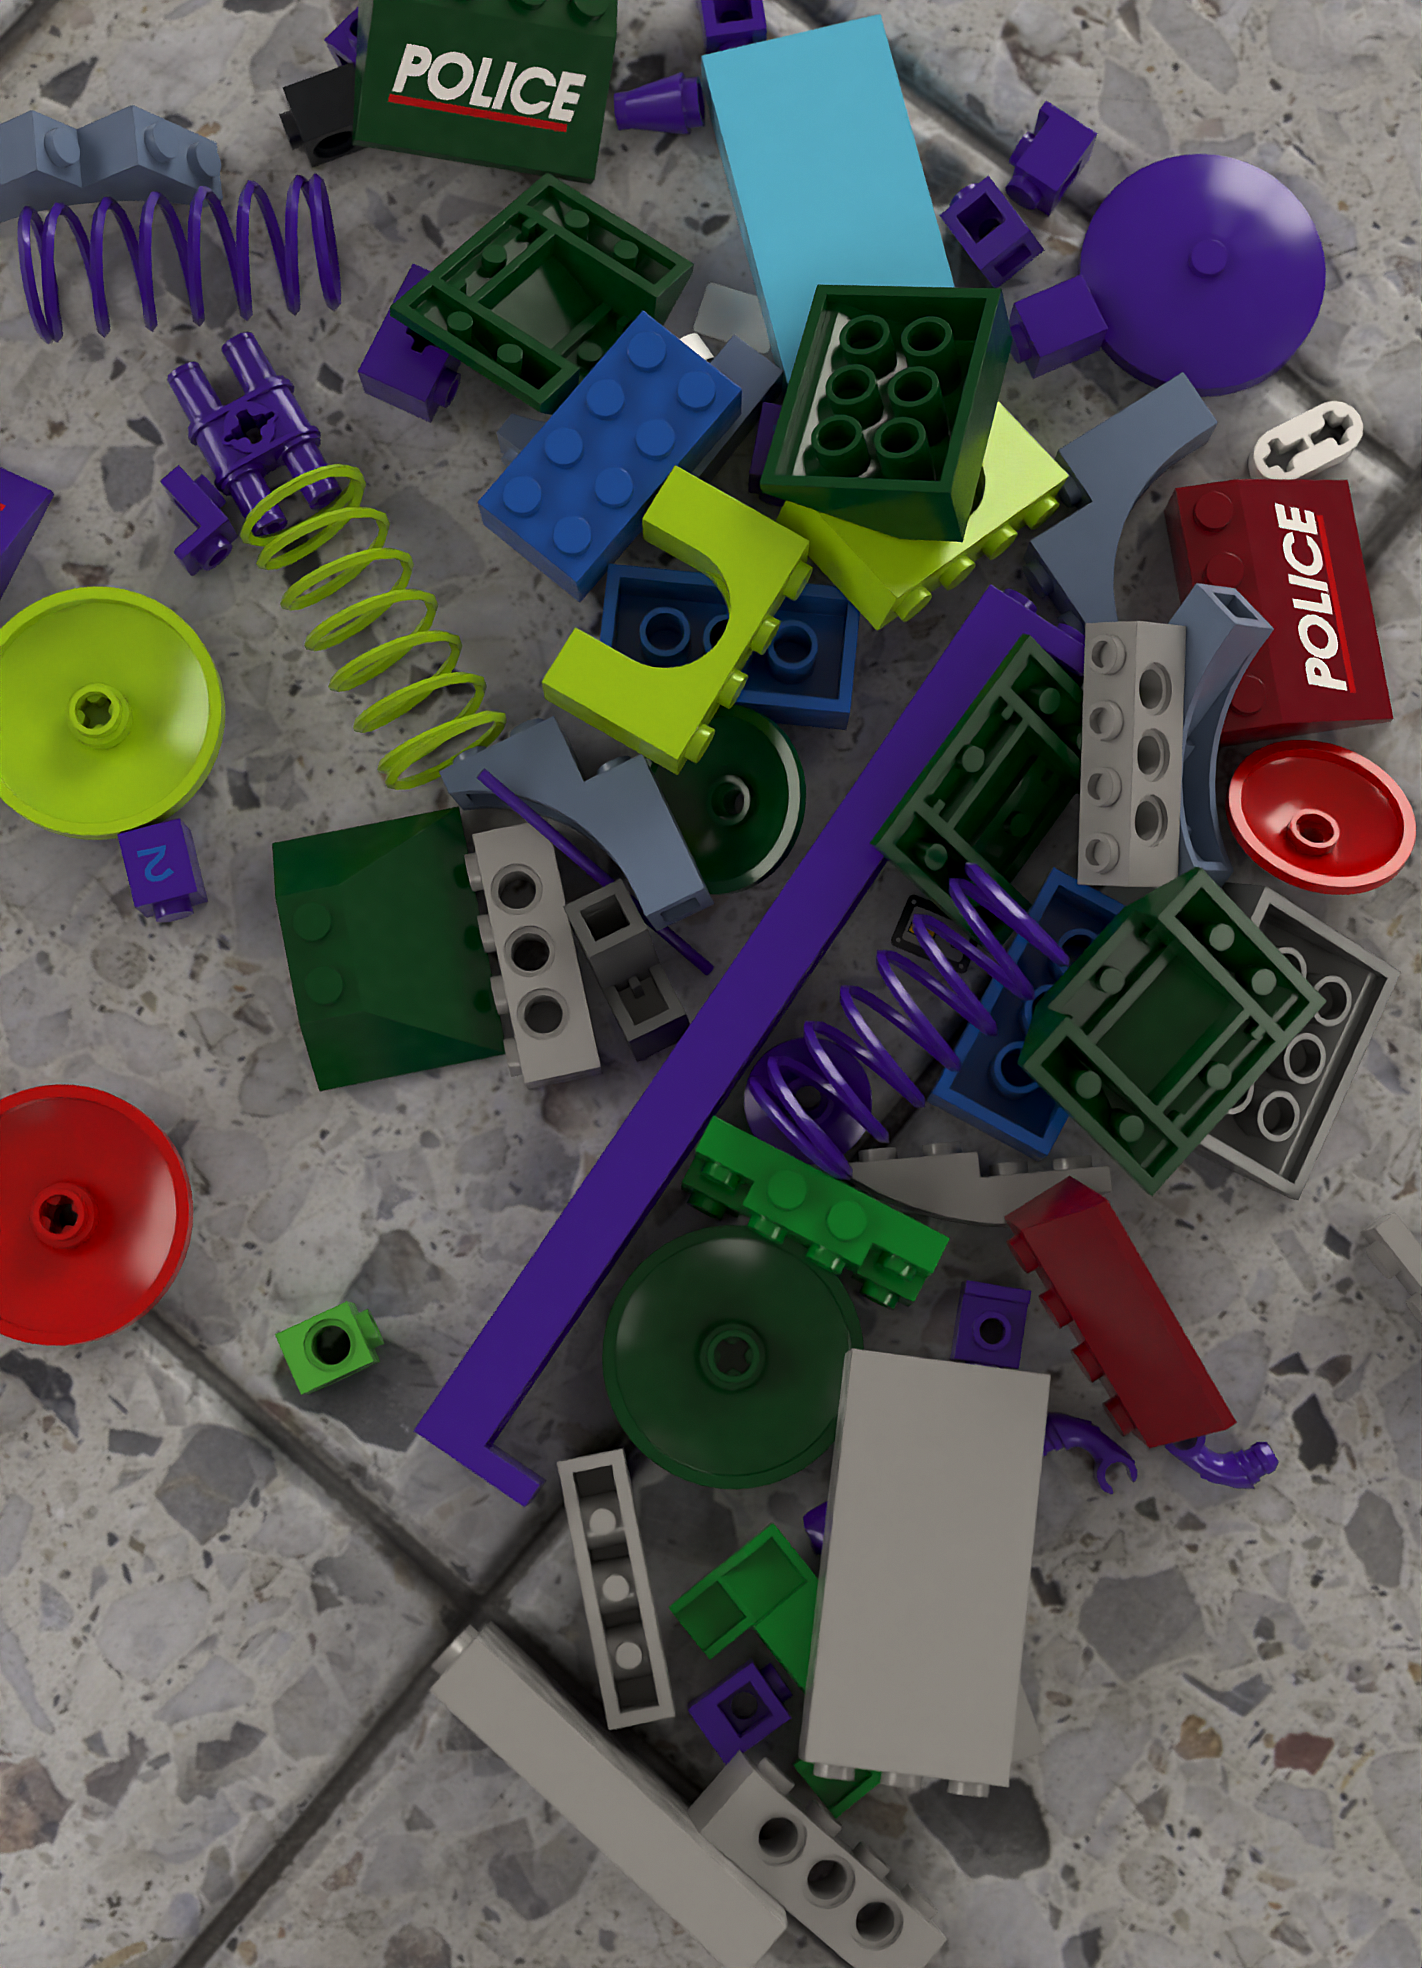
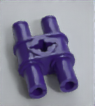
(222, 431)

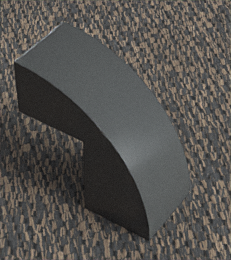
(628, 969)

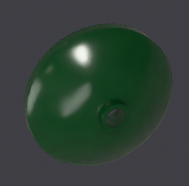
(748, 758)

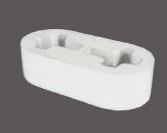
(1298, 434)

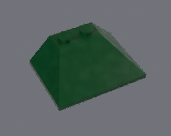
(543, 292)
(992, 785)
(386, 949)
(1165, 1024)

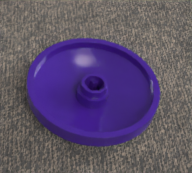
(1203, 273)

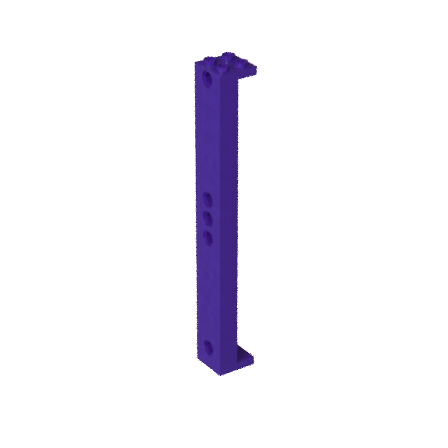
(715, 1054)

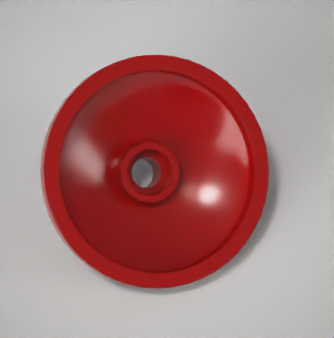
(1320, 817)

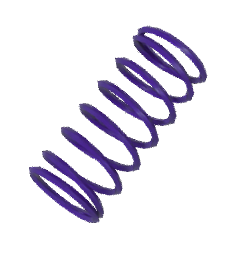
(188, 252)
(990, 896)

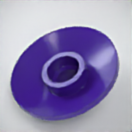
(831, 1118)

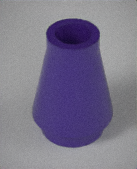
(662, 106)

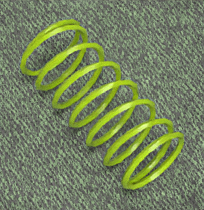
(372, 608)

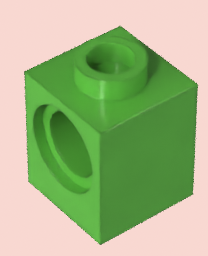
(302, 1353)

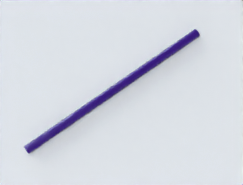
(586, 864)

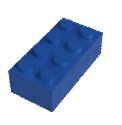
(606, 452)
(680, 615)
(992, 1087)

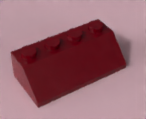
(1116, 1316)

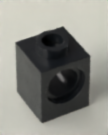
(322, 115)

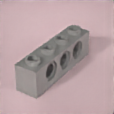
(1131, 753)
(570, 1049)
(616, 1588)
(731, 1818)

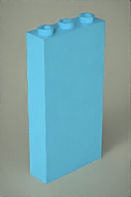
(821, 171)

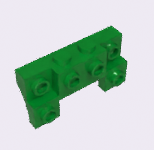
(828, 1217)
(775, 1595)

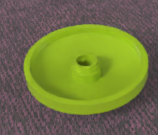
(104, 712)

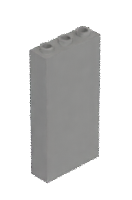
(925, 1572)
(605, 1794)

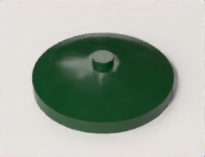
(729, 1357)

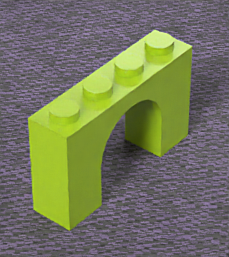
(895, 575)
(669, 709)

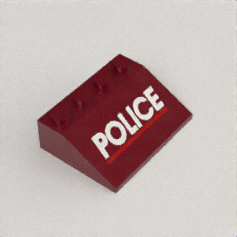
(1302, 568)

